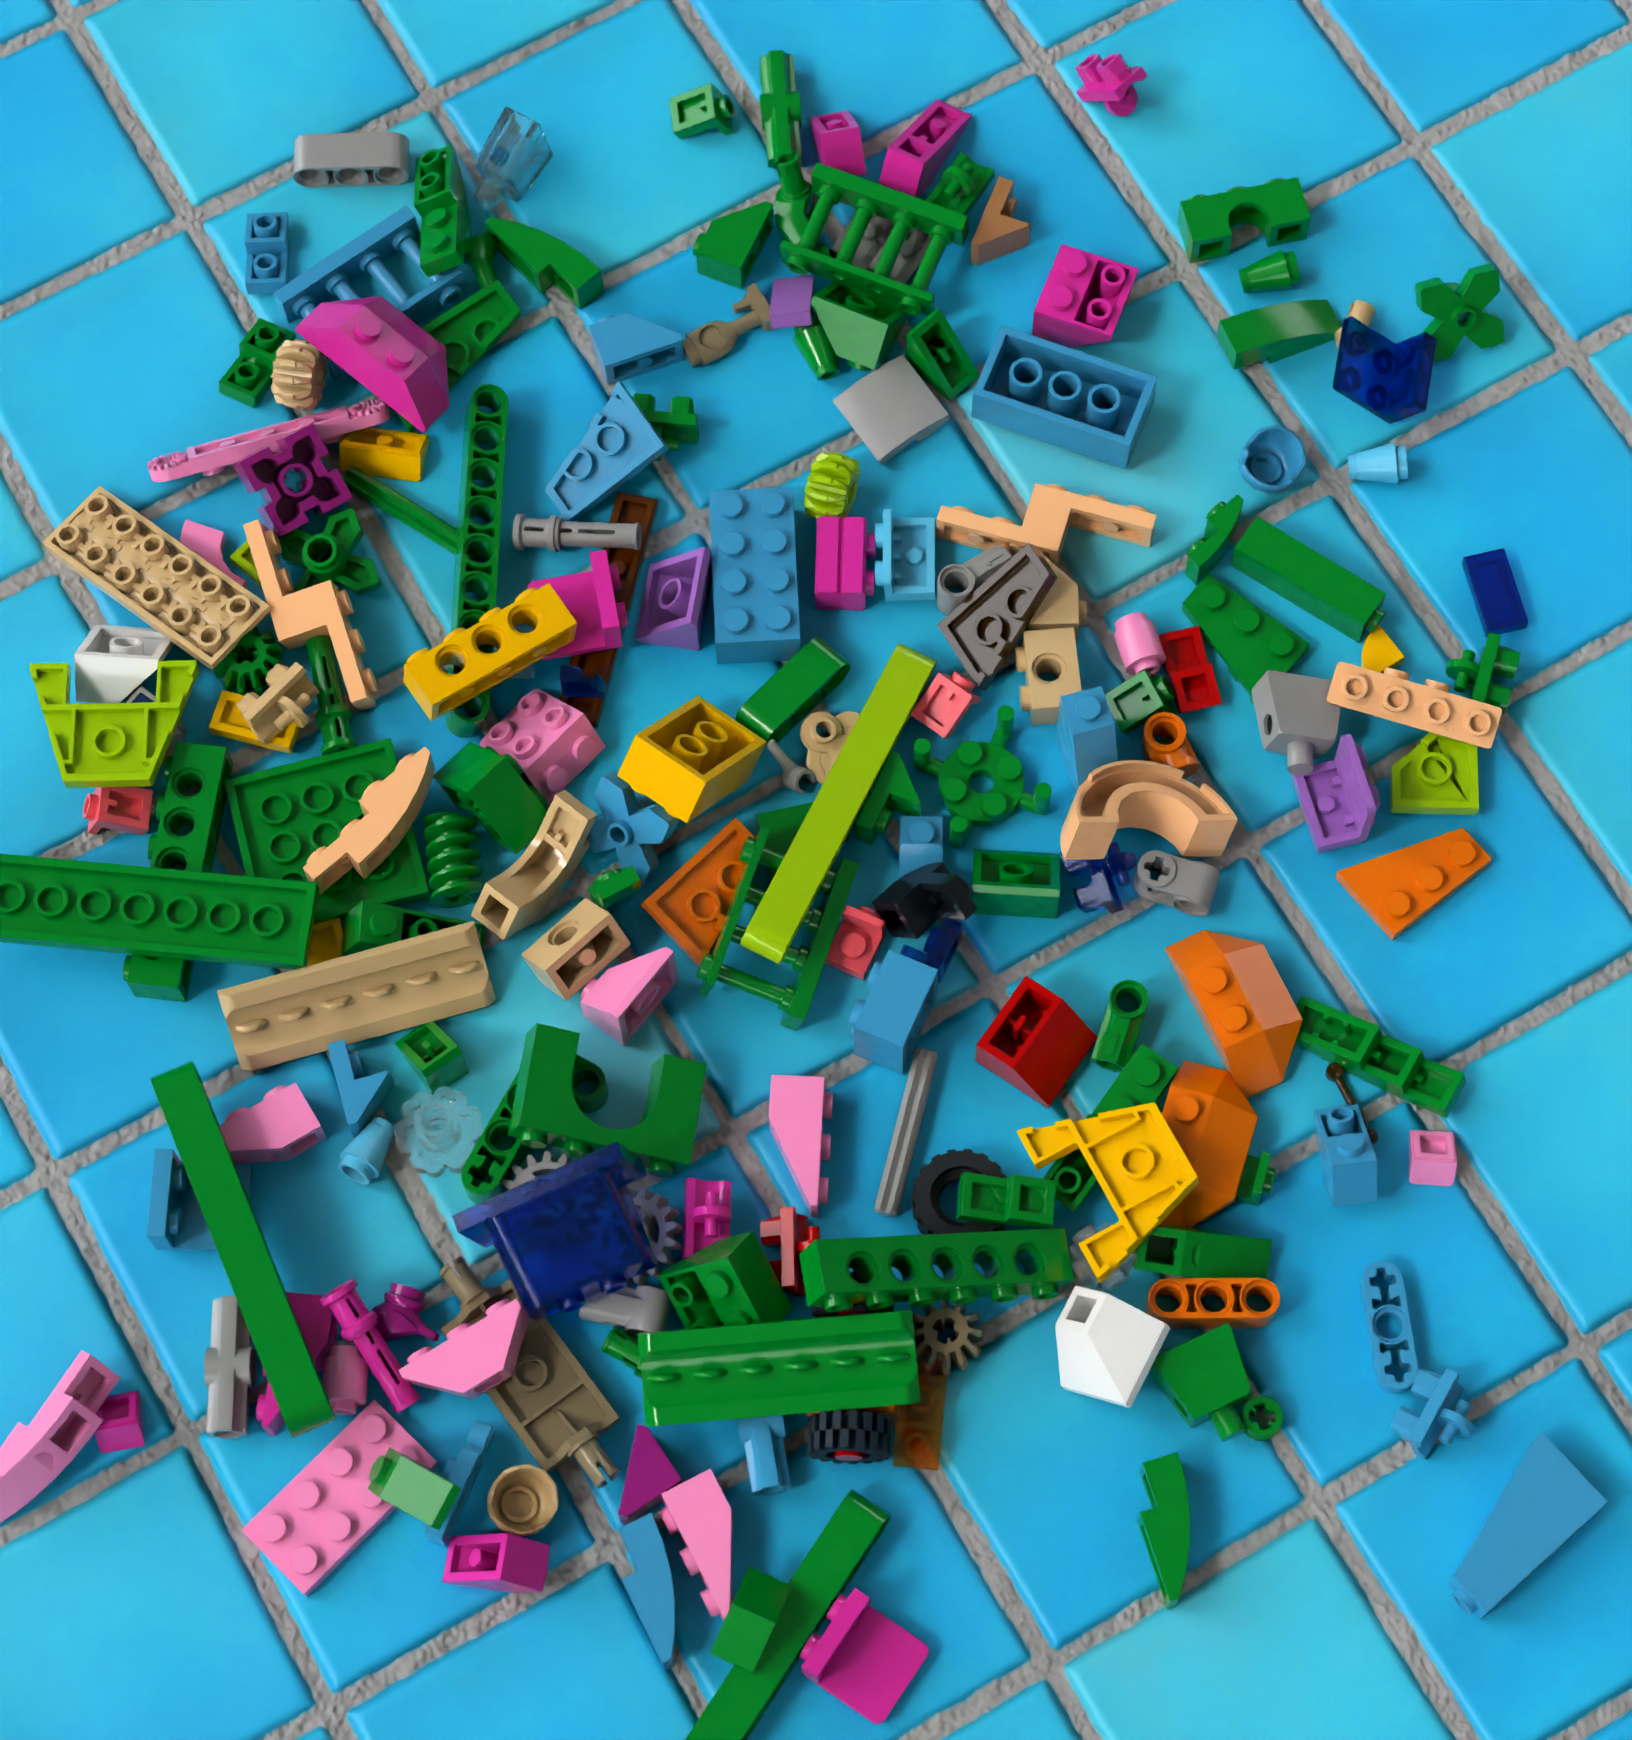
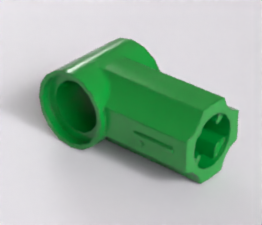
(1120, 1028)

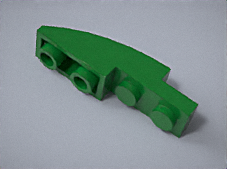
(444, 211)
(1138, 1084)

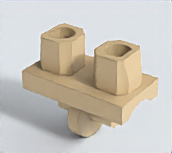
(280, 704)

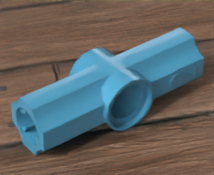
(765, 1454)

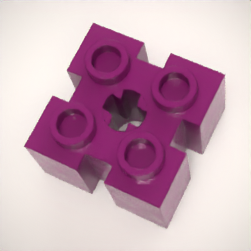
(316, 489)

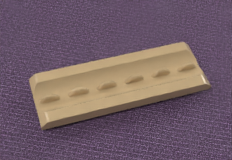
(156, 577)
(357, 996)

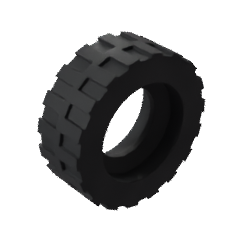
(932, 1180)

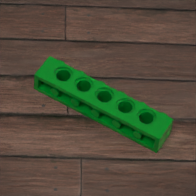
(188, 767)
(1040, 1252)

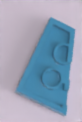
(608, 456)

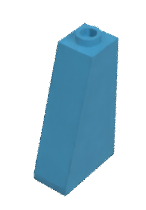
(1529, 1522)

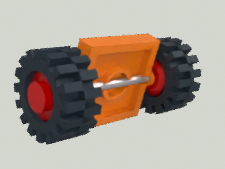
(850, 1433)

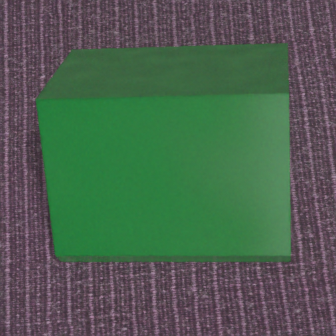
(1016, 883)

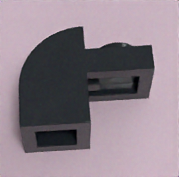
(922, 899)

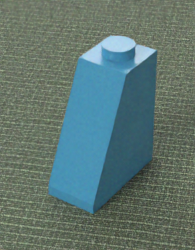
(1085, 734)

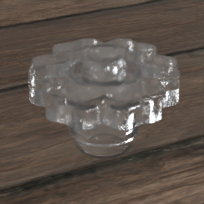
(448, 1148)

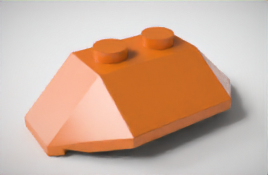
(1239, 1006)
(1215, 1134)

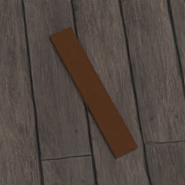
(630, 510)

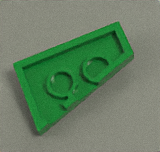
(1242, 633)

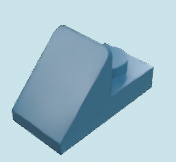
(919, 842)
(359, 1096)

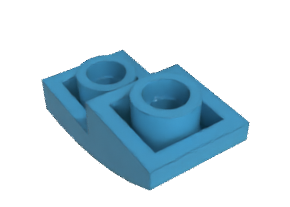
(266, 252)

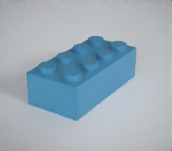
(1063, 397)
(754, 575)

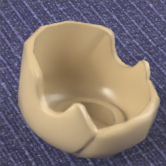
(522, 1500)

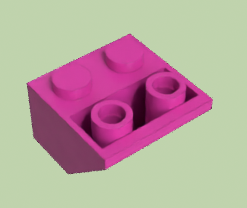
(1082, 298)

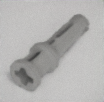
(557, 533)

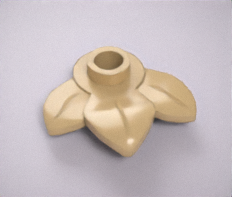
(824, 751)

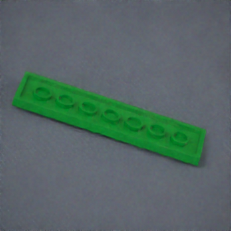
(156, 911)

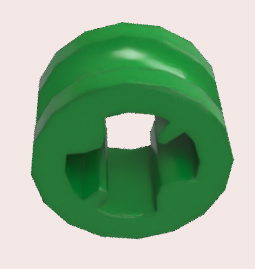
(1270, 1408)

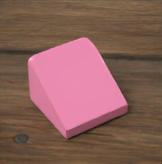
(1432, 1158)

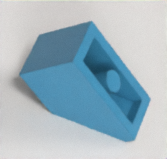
(633, 346)

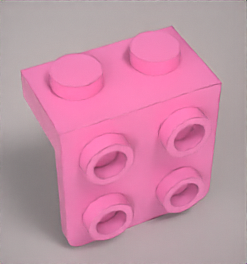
(546, 740)

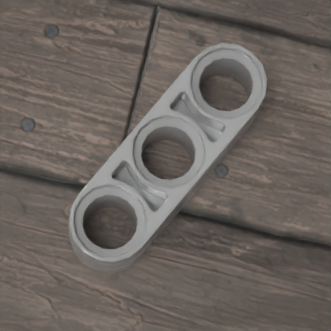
(351, 159)

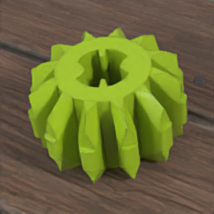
(831, 485)

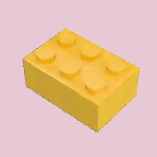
(691, 759)

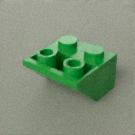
(726, 1285)

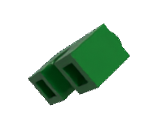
(1273, 207)

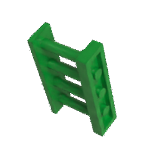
(871, 201)
(806, 960)

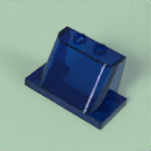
(567, 1231)

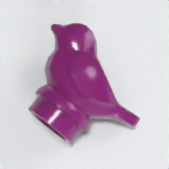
(401, 1312)

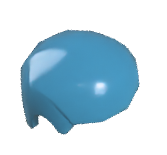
(1272, 459)

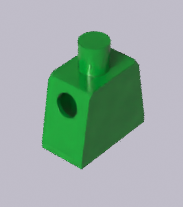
(1206, 1381)

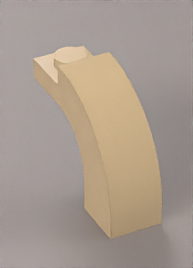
(540, 872)

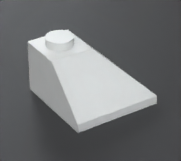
(116, 661)

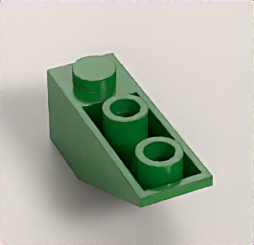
(380, 924)
(1202, 1253)

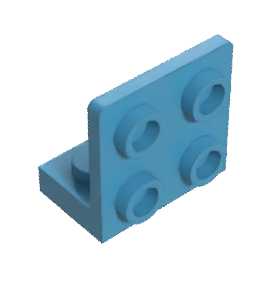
(174, 1211)

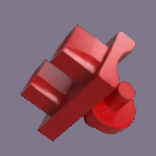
(793, 1235)

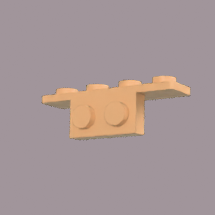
(1414, 705)

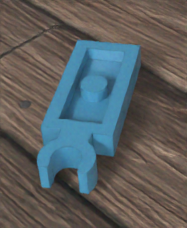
(463, 1472)

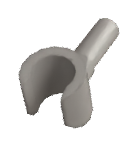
(792, 771)

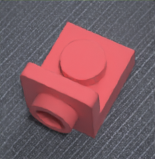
(946, 703)
(118, 809)
(857, 941)

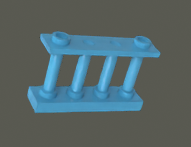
(367, 256)

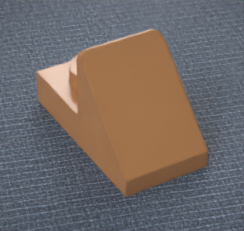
(998, 230)

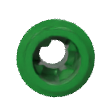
(1271, 273)
(817, 350)

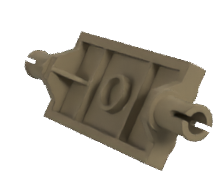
(550, 1395)

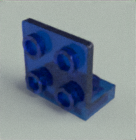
(1384, 375)

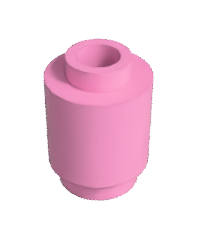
(1138, 644)
(345, 1379)

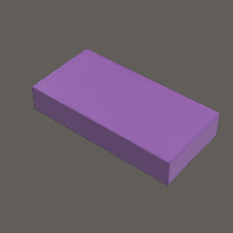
(792, 302)

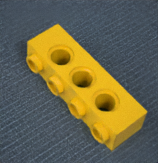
(442, 692)

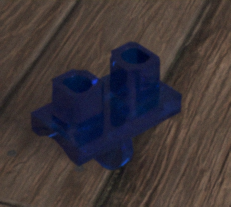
(1102, 889)

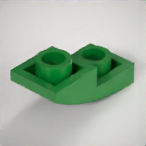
(251, 372)
(1219, 532)
(614, 886)

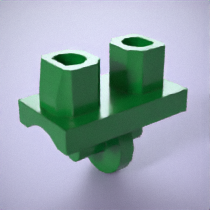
(961, 185)
(675, 426)
(1493, 660)

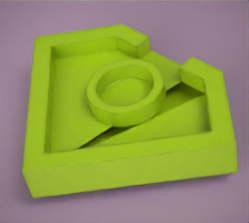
(1436, 778)

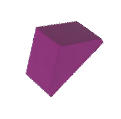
(646, 1478)

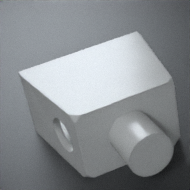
(1295, 717)

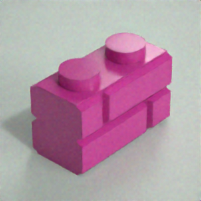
(842, 563)

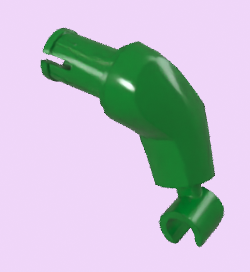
(793, 200)

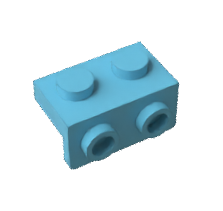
(908, 557)

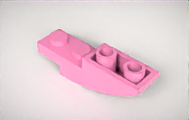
(57, 1433)

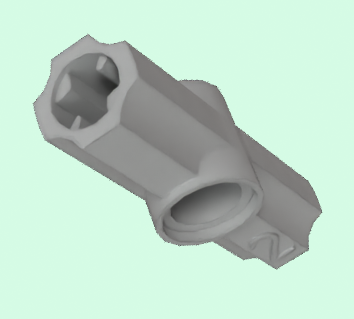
(229, 1371)

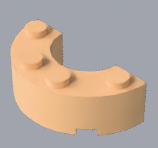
(1146, 798)

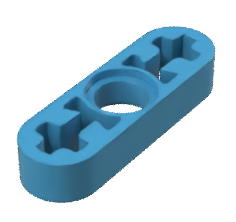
(1382, 1361)

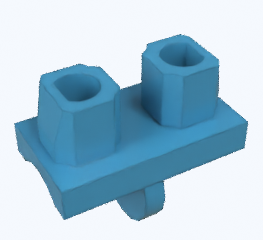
(1441, 1395)

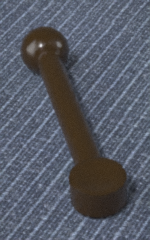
(1334, 1074)

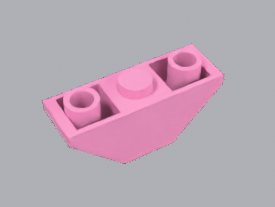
(474, 1355)

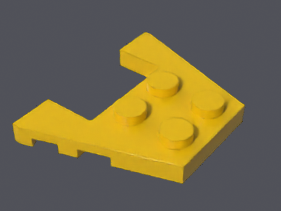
(1135, 1167)

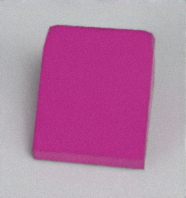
(121, 1423)

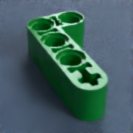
(498, 1126)

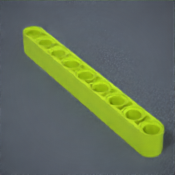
(838, 804)

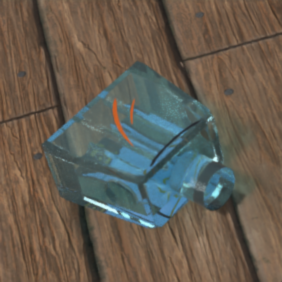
(511, 159)

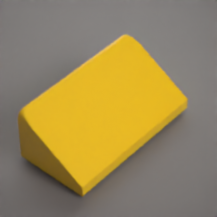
(385, 453)

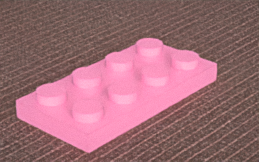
(328, 1505)

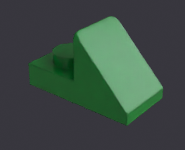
(890, 793)

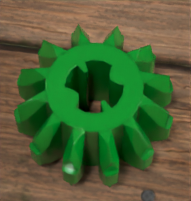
(249, 663)

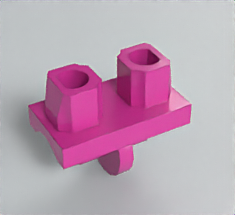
(1110, 82)
(705, 1213)

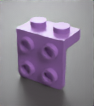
(1338, 798)

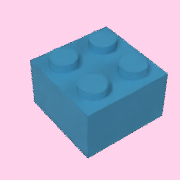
(894, 1011)

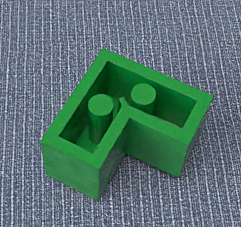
(495, 793)

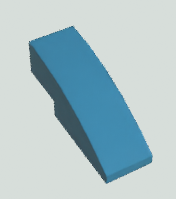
(652, 1586)

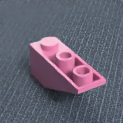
(796, 1124)
(273, 1128)
(706, 1527)

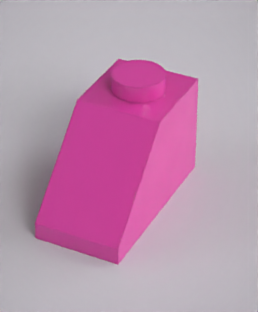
(839, 142)
(497, 1562)

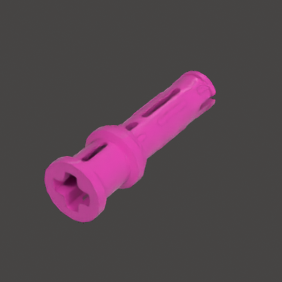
(359, 1325)

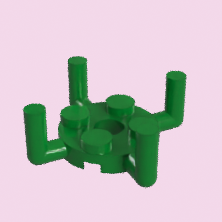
(981, 759)

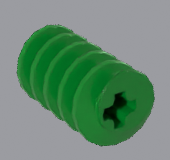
(451, 859)

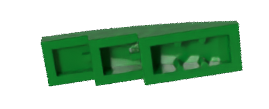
(1378, 1058)

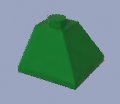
(858, 324)

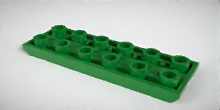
(779, 1367)

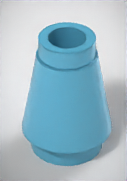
(1379, 464)
(367, 1152)

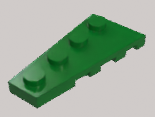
(471, 331)

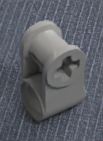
(1180, 883)

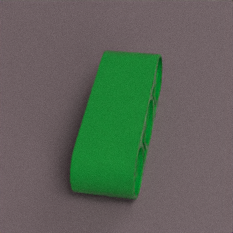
(794, 690)

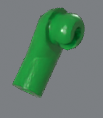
(481, 258)

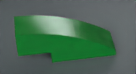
(547, 261)
(1276, 331)
(1167, 1524)

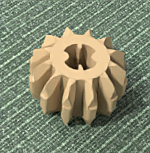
(298, 375)

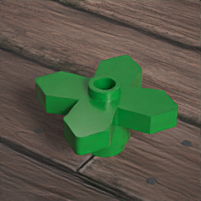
(1461, 310)
(330, 555)

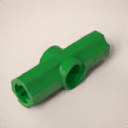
(780, 105)

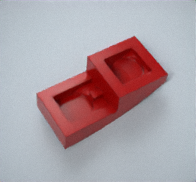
(1189, 670)

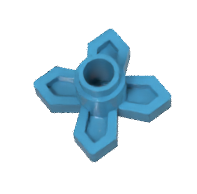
(629, 826)

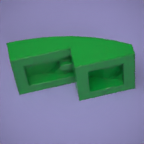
(1006, 1201)

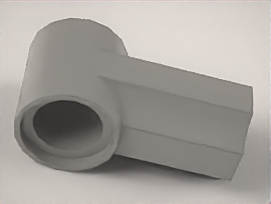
(968, 577)
(630, 1309)

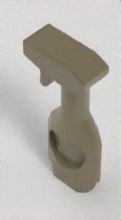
(719, 337)

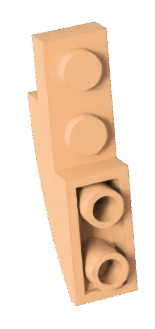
(388, 815)

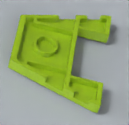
(112, 740)

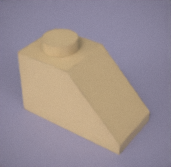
(1060, 606)

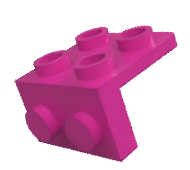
(593, 606)
(863, 1657)

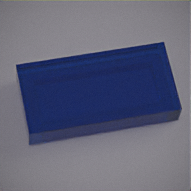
(1494, 592)

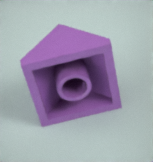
(676, 600)

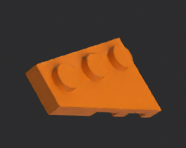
(1413, 880)
(698, 895)

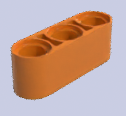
(1230, 1290)

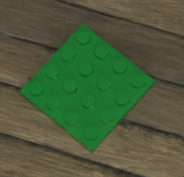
(304, 806)

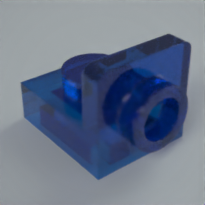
(939, 945)

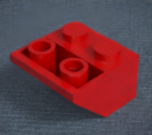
(1035, 1042)

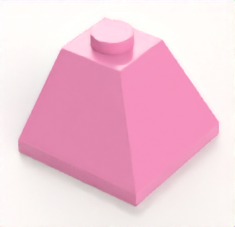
(629, 993)

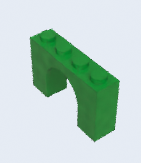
(549, 1115)

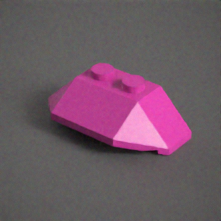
(384, 355)

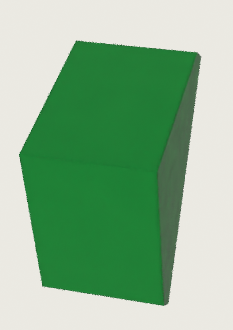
(940, 356)
(433, 1056)
(750, 1619)

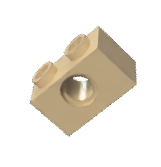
(1047, 652)
(576, 949)

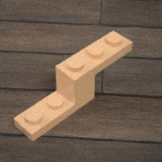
(1047, 523)
(311, 613)

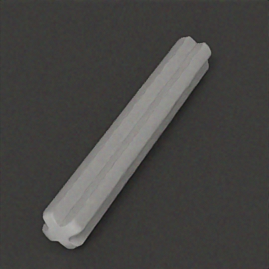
(906, 1132)

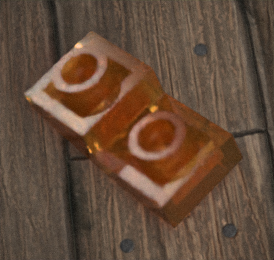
(921, 1425)

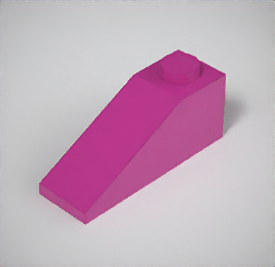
(923, 148)

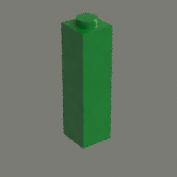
(1309, 580)

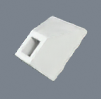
(1106, 1346)

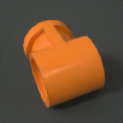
(1177, 754)

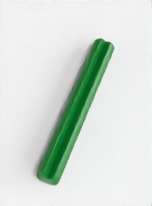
(403, 509)

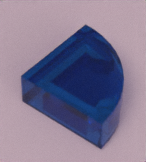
(578, 685)

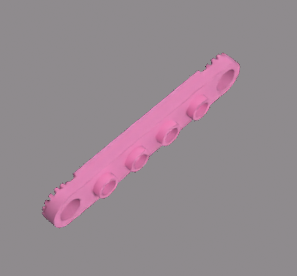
(214, 456)

